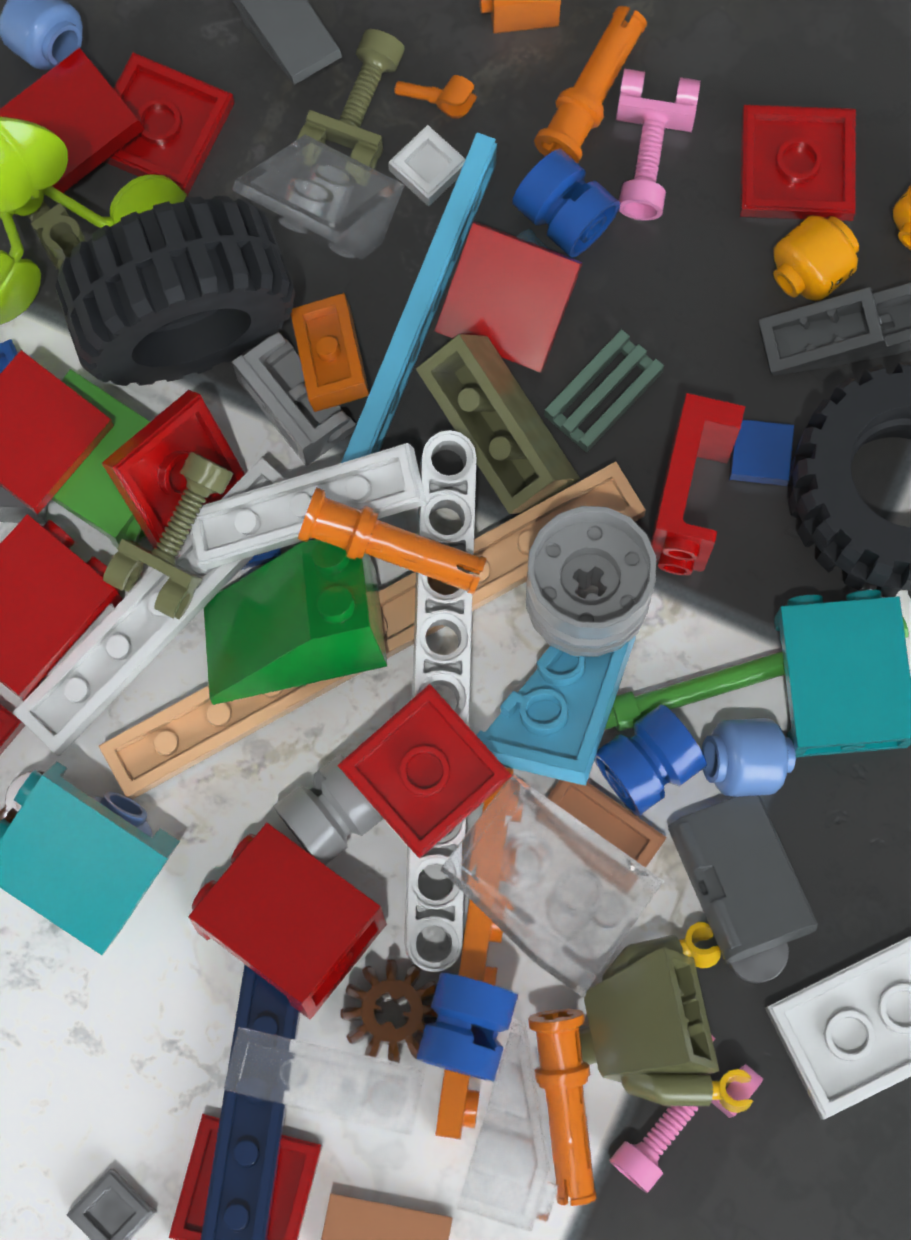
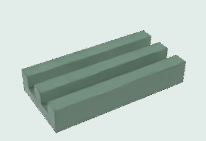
(634, 357)

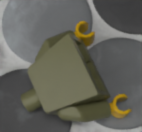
(653, 1024)

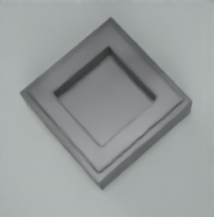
(111, 1210)

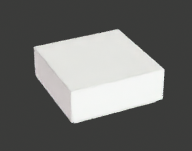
(427, 165)

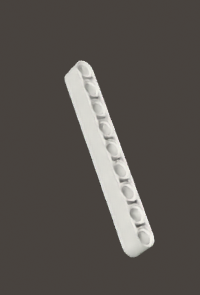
(450, 670)

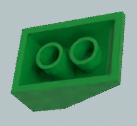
(294, 623)

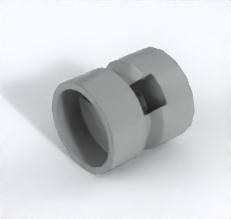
(327, 812)

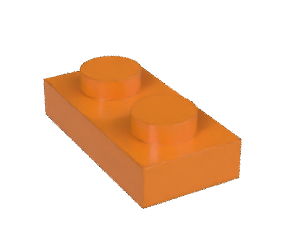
(329, 352)

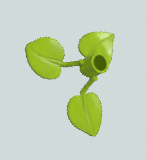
(29, 166)

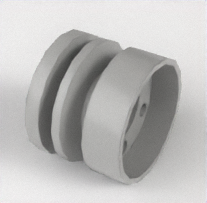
(582, 550)

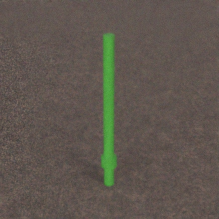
(631, 708)

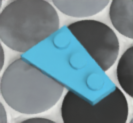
(558, 715)

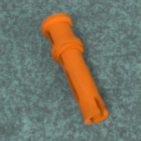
(581, 106)
(362, 533)
(563, 1077)

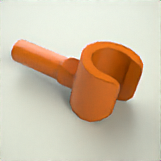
(453, 100)

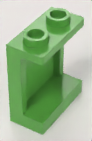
(90, 490)

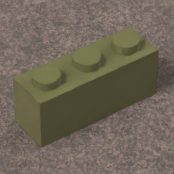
(499, 420)

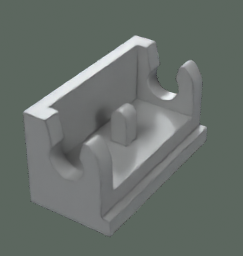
(277, 385)

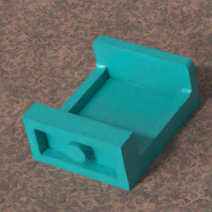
(846, 673)
(77, 859)

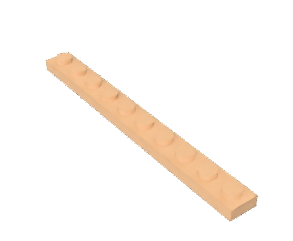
(199, 729)

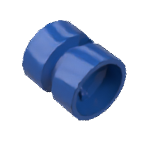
(571, 208)
(655, 755)
(467, 1026)

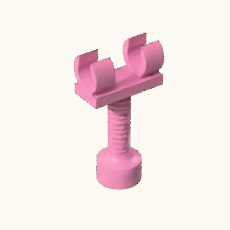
(643, 196)
(640, 1160)

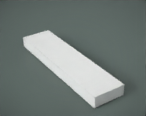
(274, 513)

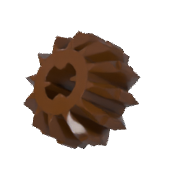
(399, 992)

